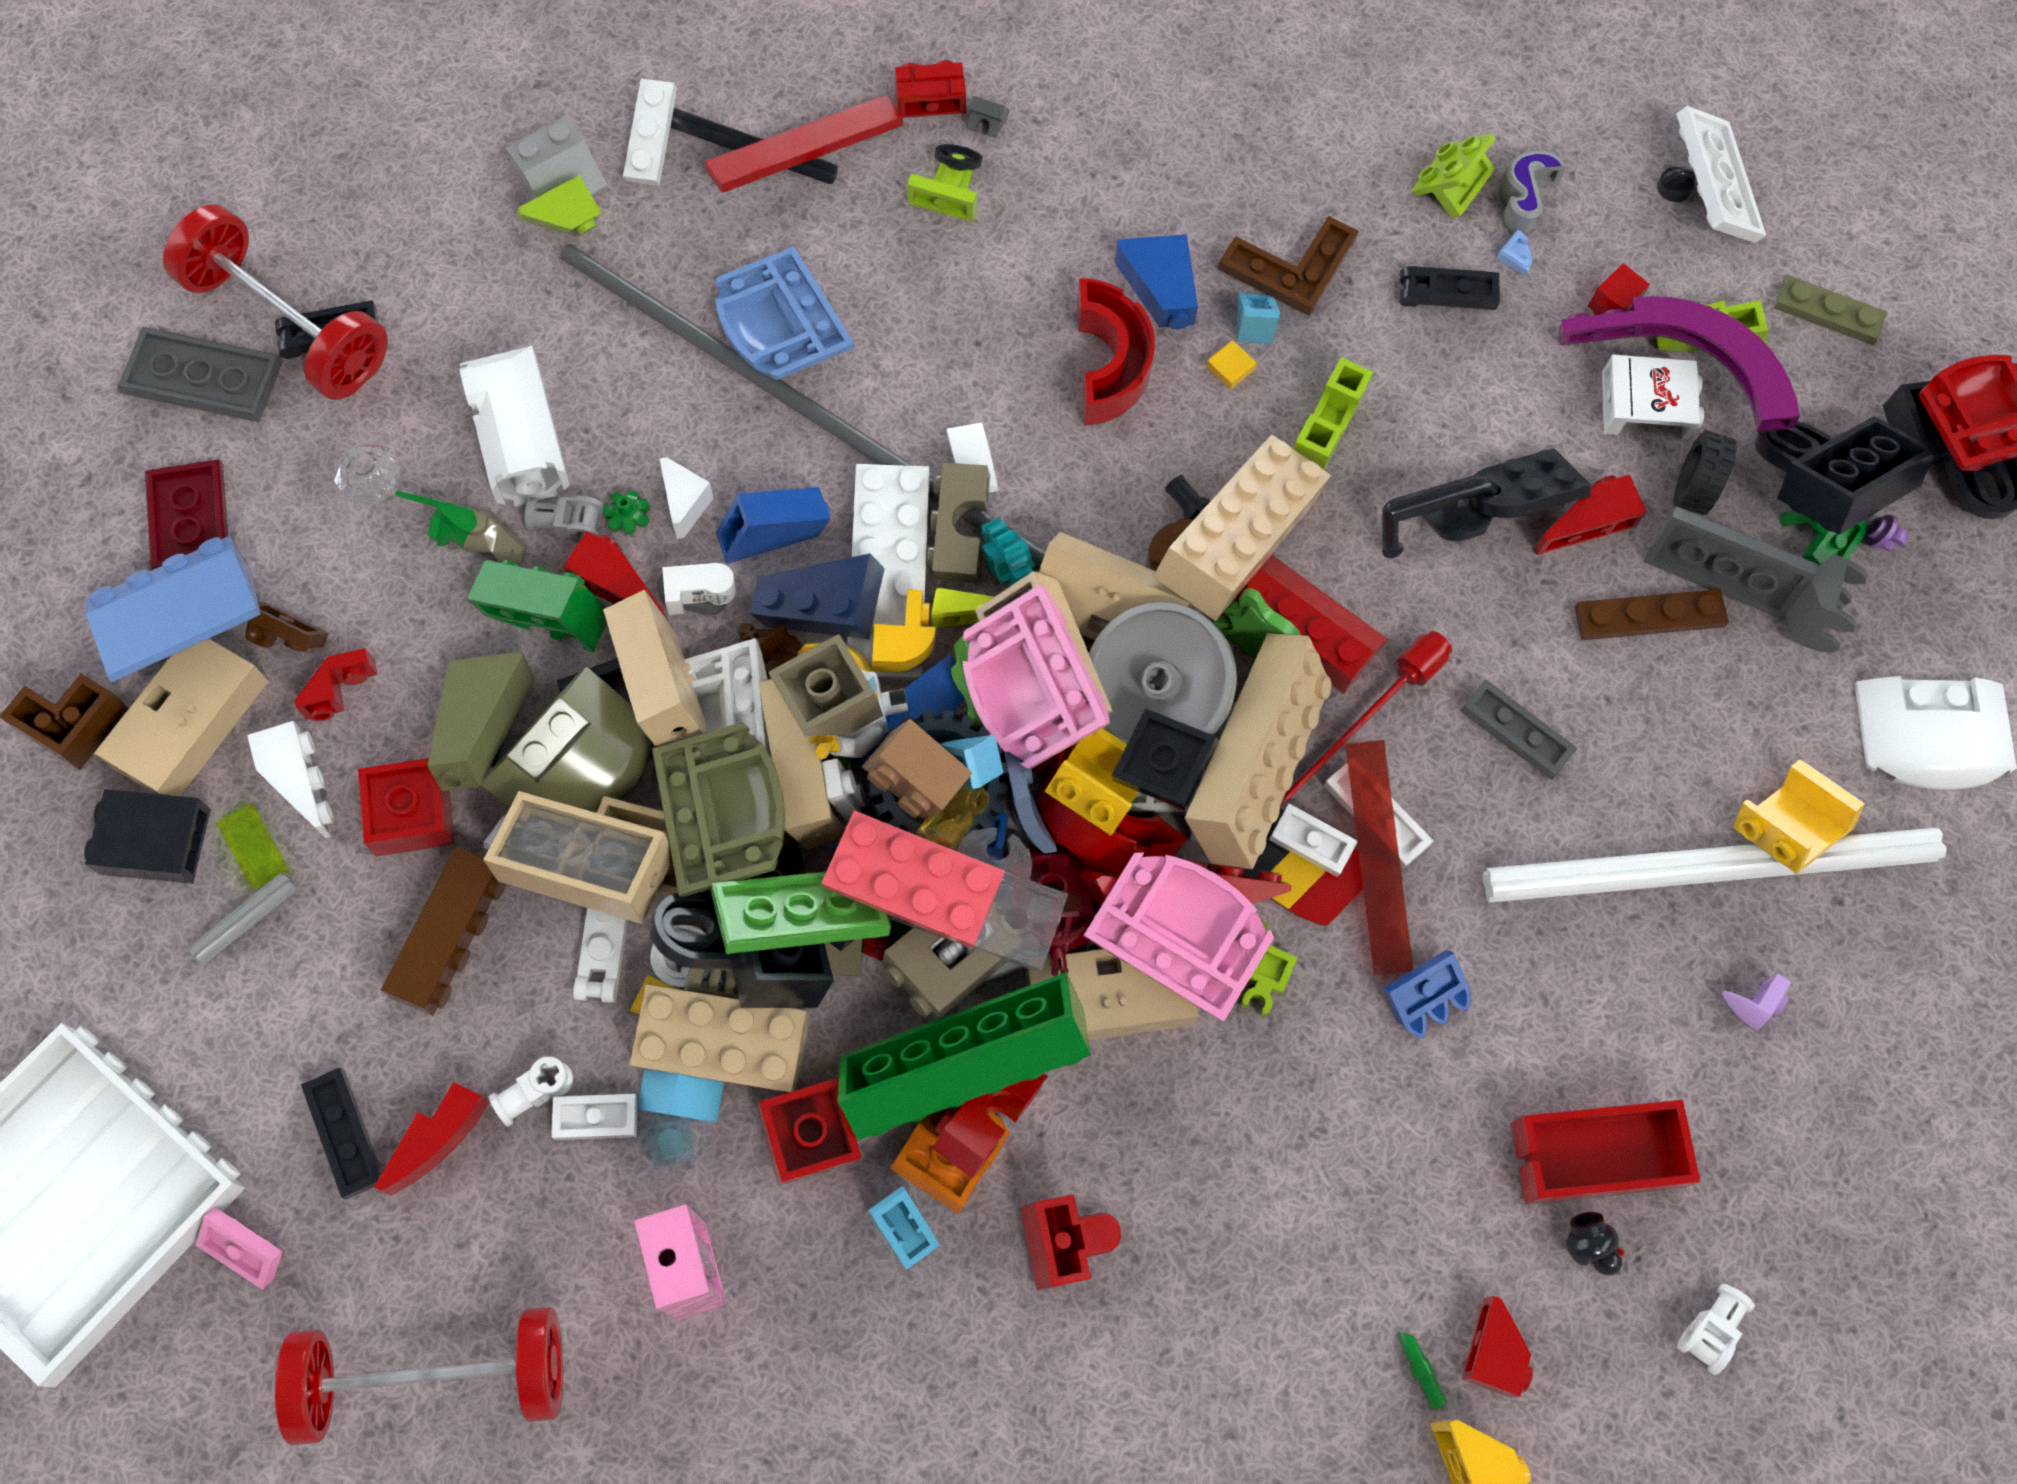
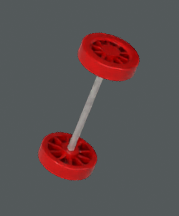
(211, 247)
(308, 1383)

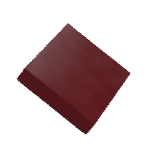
(184, 508)

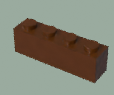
(443, 933)

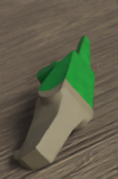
(470, 529)

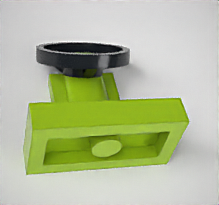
(949, 189)

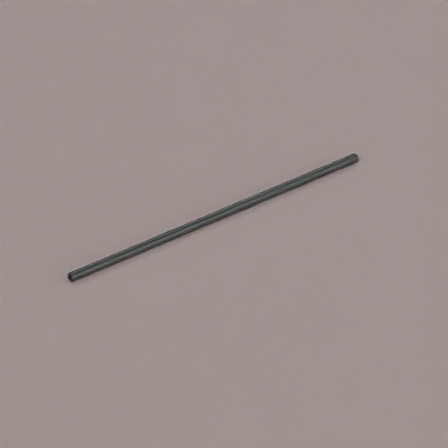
(776, 388)

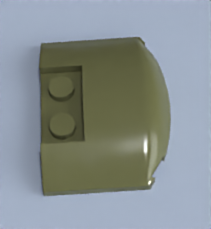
(576, 749)
(720, 807)

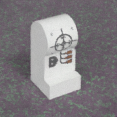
(697, 584)

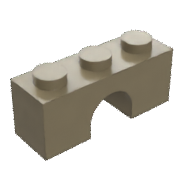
(959, 491)

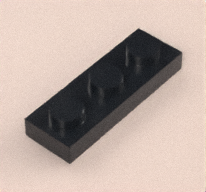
(342, 1133)

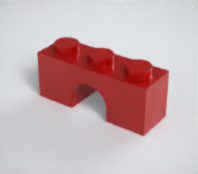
(972, 1135)

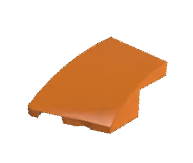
(933, 1172)

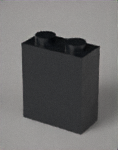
(147, 836)

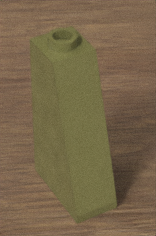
(475, 716)

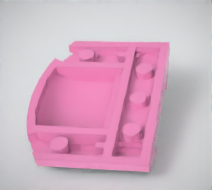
(1031, 680)
(1182, 930)

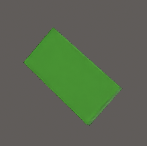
(790, 914)

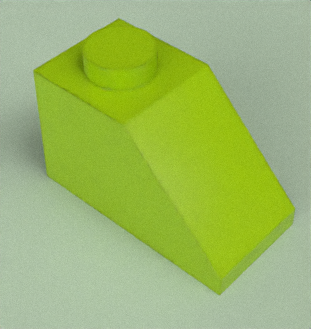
(563, 208)

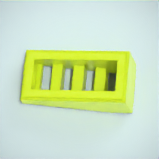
(956, 607)

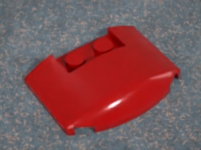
(1975, 409)

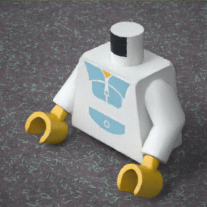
(866, 738)

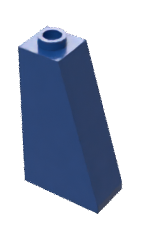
(930, 691)

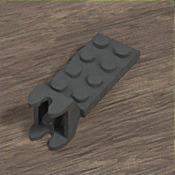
(1760, 576)

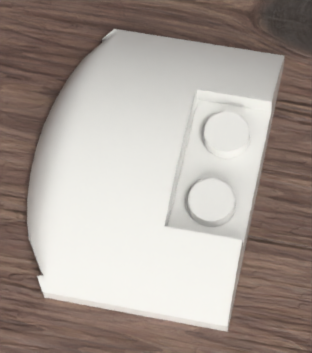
(730, 688)
(1936, 731)

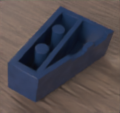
(822, 597)

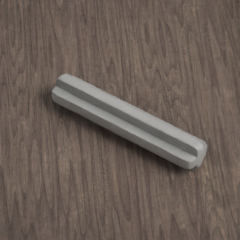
(241, 919)

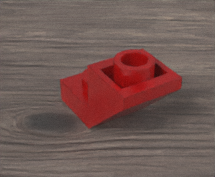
(323, 692)

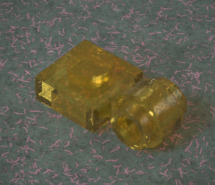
(953, 822)

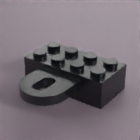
(1909, 415)
(1847, 475)
(762, 977)

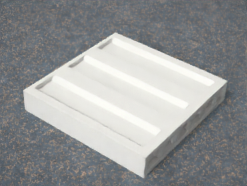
(91, 1199)

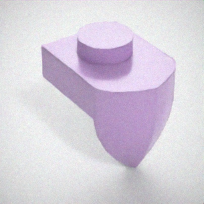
(1767, 1002)

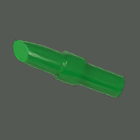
(1422, 1370)

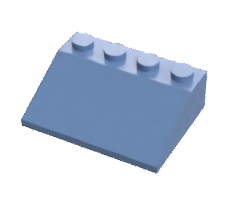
(171, 607)

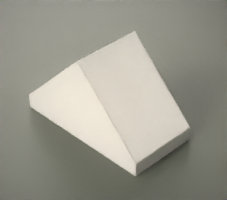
(686, 495)

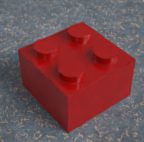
(807, 1132)

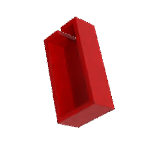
(1605, 1152)

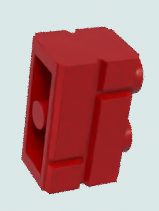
(930, 89)

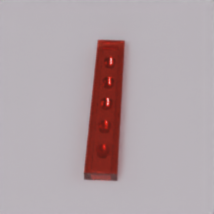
(1379, 858)

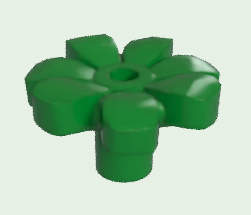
(626, 512)

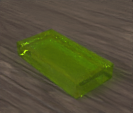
(253, 846)

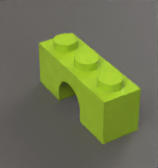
(1333, 413)

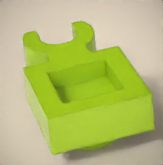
(1270, 976)

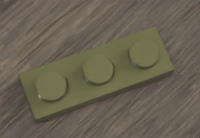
(1830, 310)

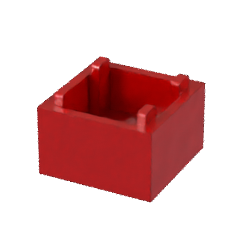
(404, 808)

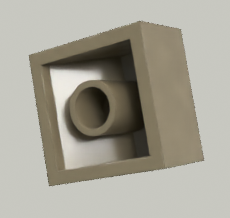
(827, 690)

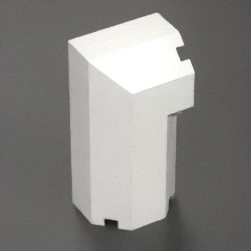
(514, 426)

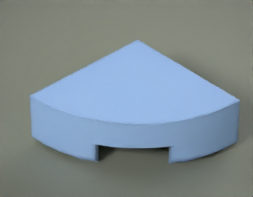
(1517, 253)

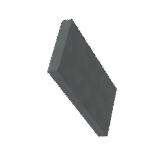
(200, 374)

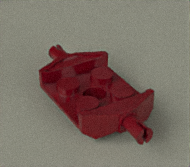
(1063, 870)

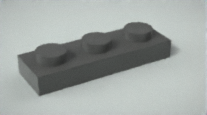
(1518, 729)

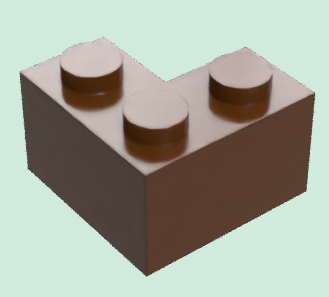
(72, 725)

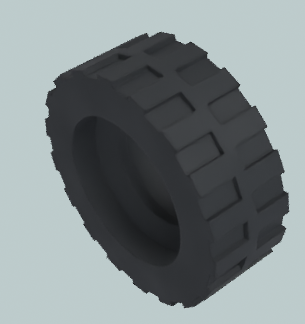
(1705, 472)

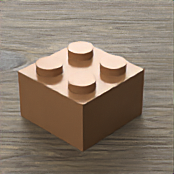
(916, 770)

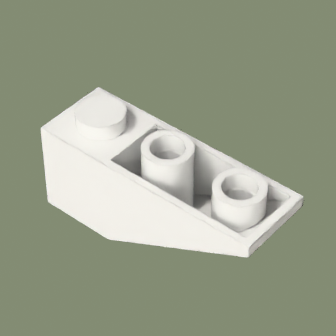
(285, 762)

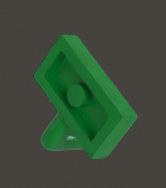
(1826, 542)

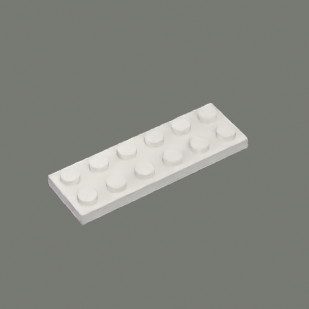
(892, 527)

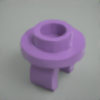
(1884, 533)

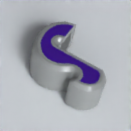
(1521, 185)

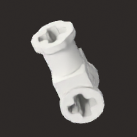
(532, 1089)
(1714, 1332)

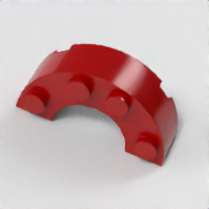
(1130, 335)
(1096, 847)

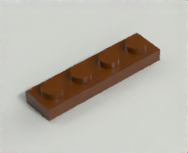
(1651, 614)

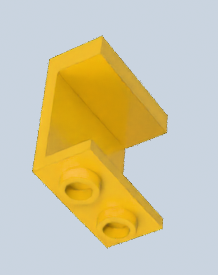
(1087, 784)
(1800, 818)

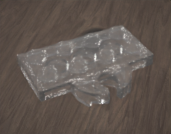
(1023, 911)

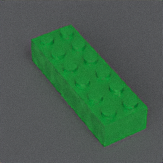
(963, 1056)

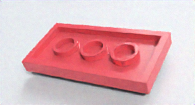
(913, 879)

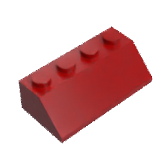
(1337, 634)

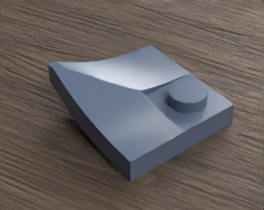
(1024, 806)

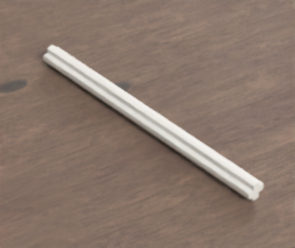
(1704, 866)

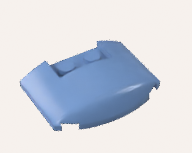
(779, 316)

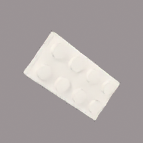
(1720, 175)

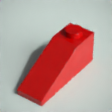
(1611, 508)
(605, 569)

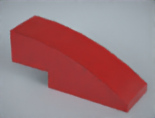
(432, 1140)

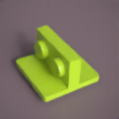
(1457, 173)

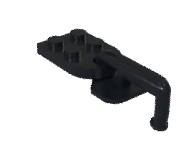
(1501, 491)

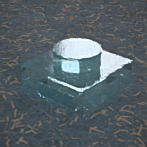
(672, 1143)

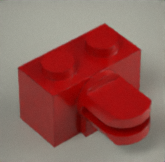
(1063, 1240)

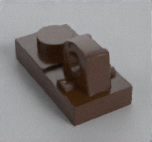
(277, 623)

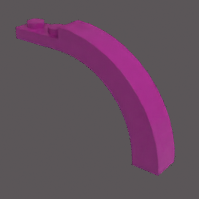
(1707, 329)

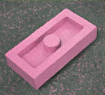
(238, 1248)

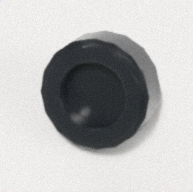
(1676, 183)

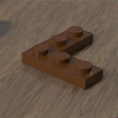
(1295, 286)

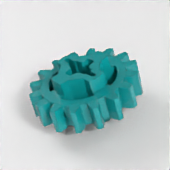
(1005, 552)

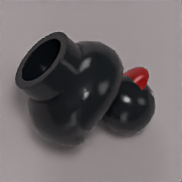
(1596, 1242)

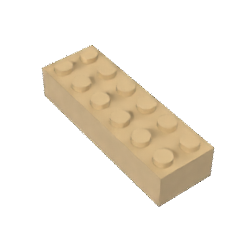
(1241, 527)
(1259, 751)

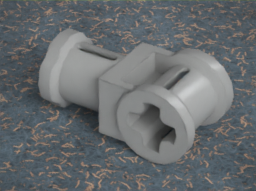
(568, 517)

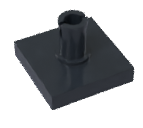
(1164, 759)

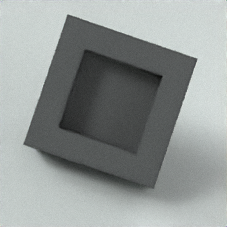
(988, 111)

